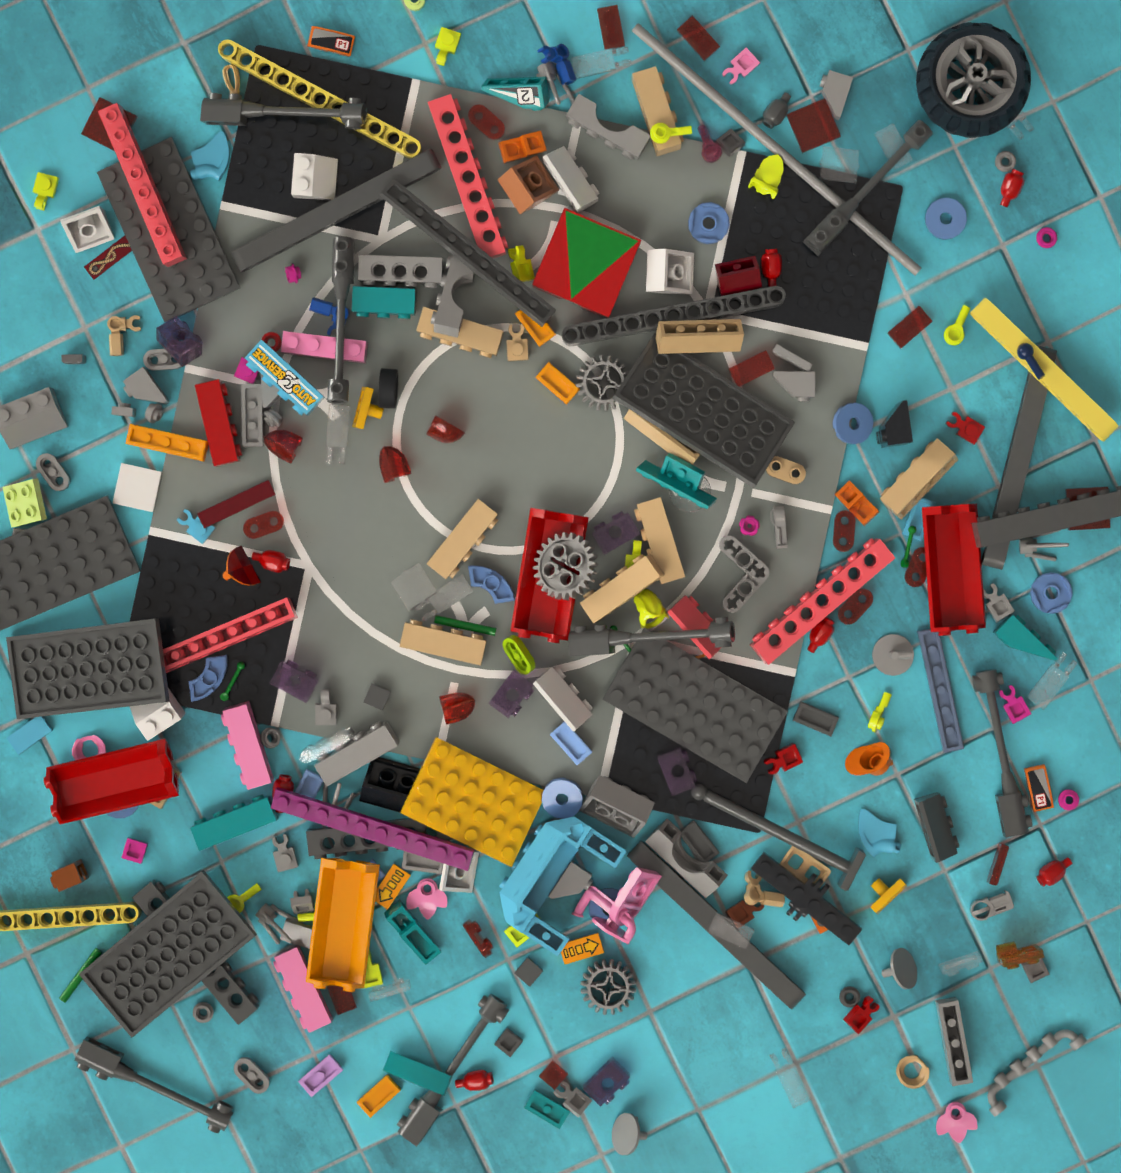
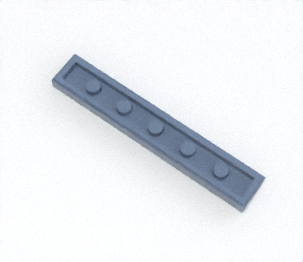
(940, 690)

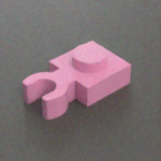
(743, 64)

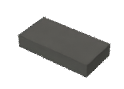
(815, 718)
(698, 842)

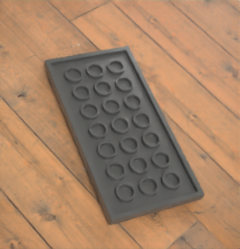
(206, 271)
(704, 411)
(62, 561)
(88, 669)
(695, 706)
(167, 954)

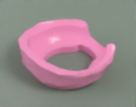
(77, 751)

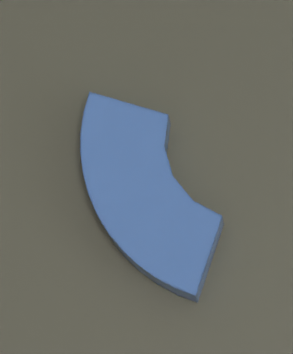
(492, 582)
(210, 678)

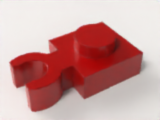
(968, 429)
(786, 759)
(859, 1016)

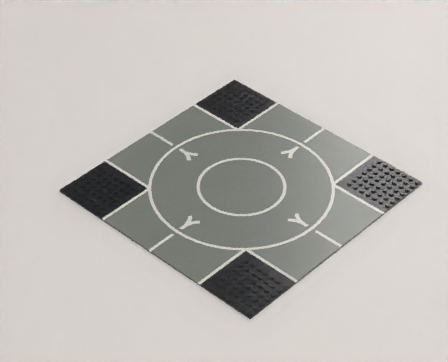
(519, 444)

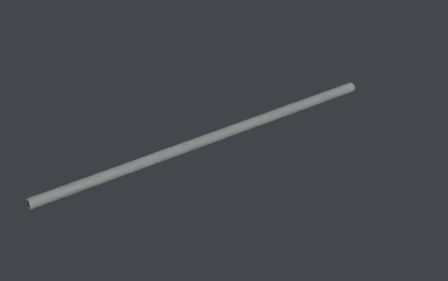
(773, 146)

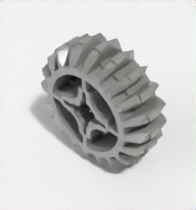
(585, 378)
(617, 987)

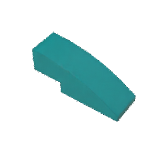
(412, 932)
(417, 1073)

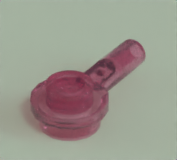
(711, 151)

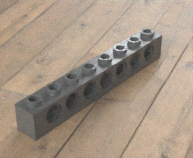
(316, 838)
(237, 1011)

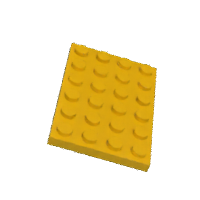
(473, 802)

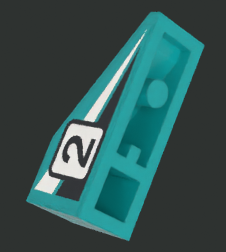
(523, 92)

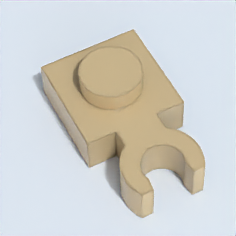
(517, 348)

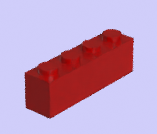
(217, 422)

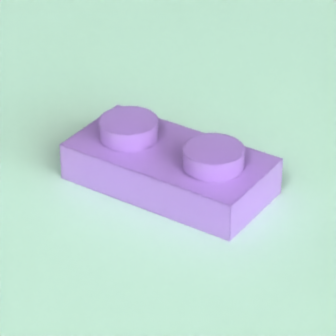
(320, 1075)

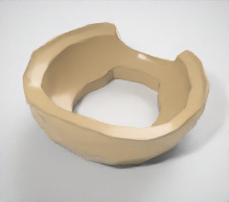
(916, 1082)

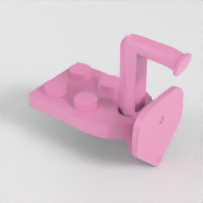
(625, 907)

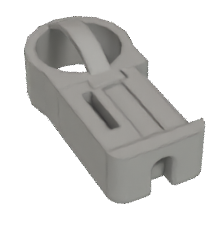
(779, 526)
(995, 905)

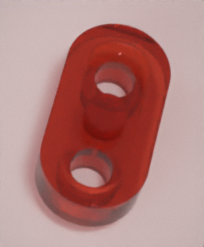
(487, 122)
(264, 524)
(846, 531)
(916, 566)
(856, 608)
(473, 930)

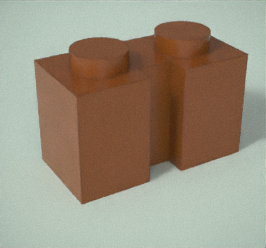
(69, 875)

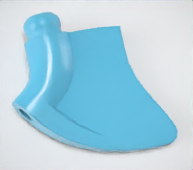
(211, 159)
(876, 834)

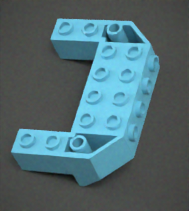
(541, 869)

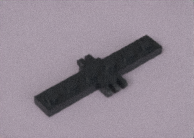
(806, 898)

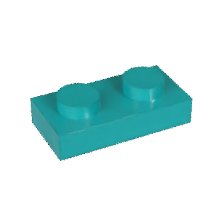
(547, 1109)

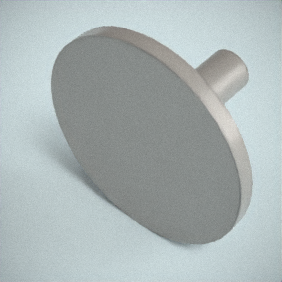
(893, 654)
(902, 969)
(626, 1134)

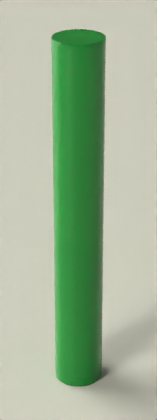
(465, 625)
(77, 979)

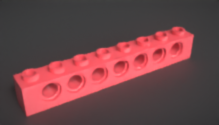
(448, 105)
(142, 185)
(881, 558)
(229, 634)

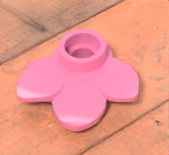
(425, 900)
(956, 1124)

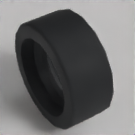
(388, 388)

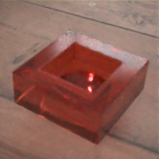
(553, 1074)

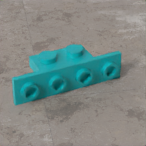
(679, 477)

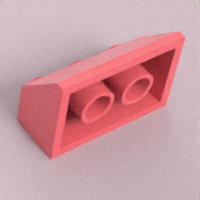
(690, 618)

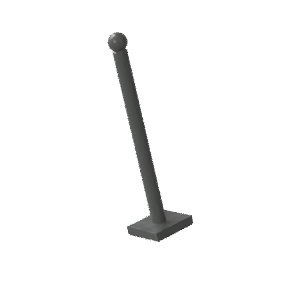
(849, 867)

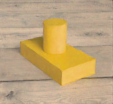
(365, 408)
(886, 894)

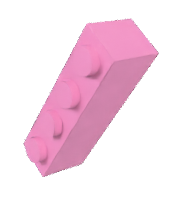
(322, 347)
(247, 745)
(305, 998)

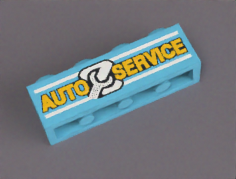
(283, 377)

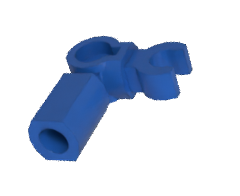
(559, 56)
(326, 308)

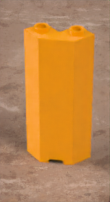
(342, 923)

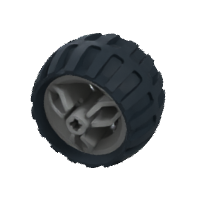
(959, 44)

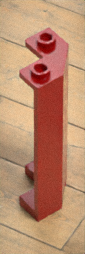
(953, 569)
(533, 609)
(112, 781)

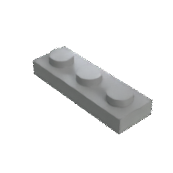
(252, 415)

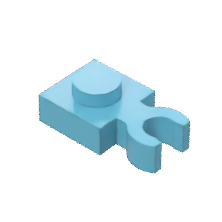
(196, 528)

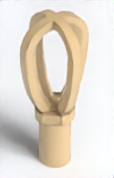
(236, 76)

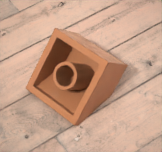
(528, 184)

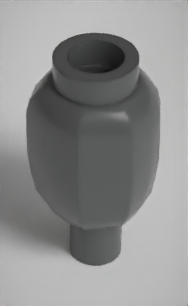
(776, 111)

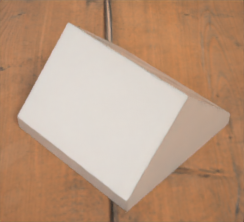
(87, 229)
(459, 880)

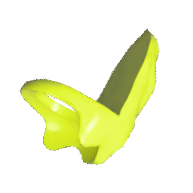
(768, 176)
(649, 607)

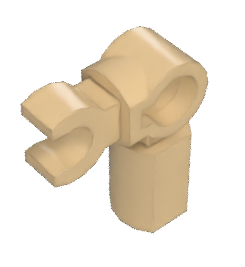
(116, 325)
(754, 894)

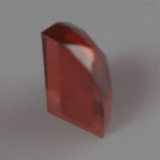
(444, 431)
(283, 444)
(393, 464)
(456, 706)

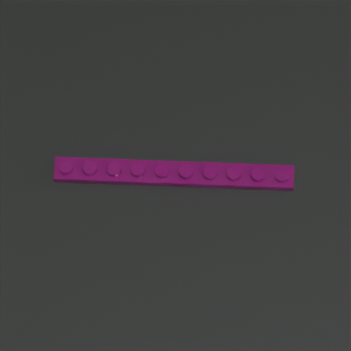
(372, 829)

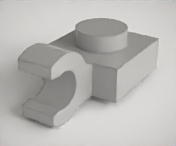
(325, 712)

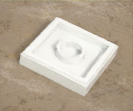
(137, 487)

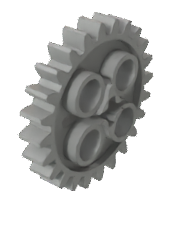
(556, 584)

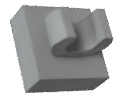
(302, 904)

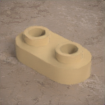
(785, 470)

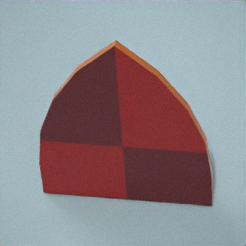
(239, 568)

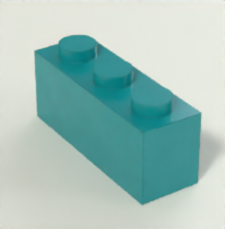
(384, 302)

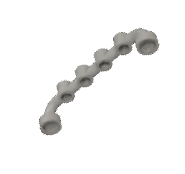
(1033, 1055)

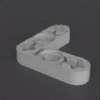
(748, 577)

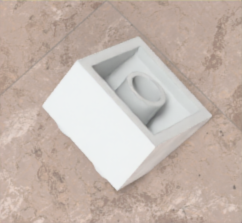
(314, 177)
(669, 271)
(157, 717)

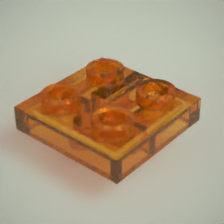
(1010, 956)

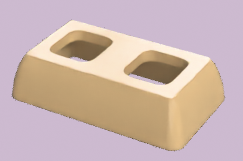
(807, 862)

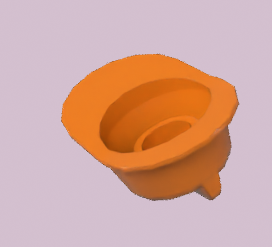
(869, 759)

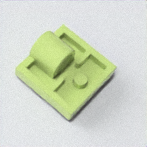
(24, 503)

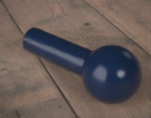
(1025, 352)

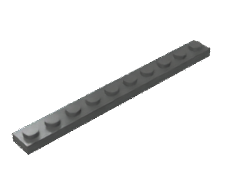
(467, 252)

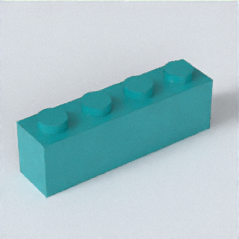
(233, 823)

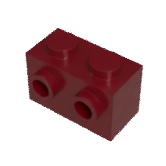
(738, 276)

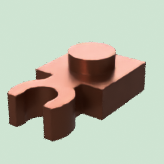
(742, 912)

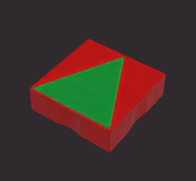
(586, 263)

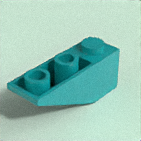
(1017, 636)

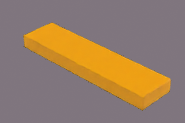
(167, 442)

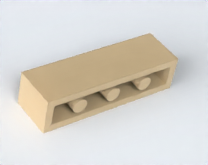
(655, 106)
(471, 335)
(699, 336)
(662, 438)
(918, 478)
(462, 539)
(660, 539)
(621, 588)
(443, 643)

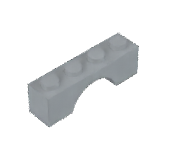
(630, 141)
(449, 315)
(701, 875)

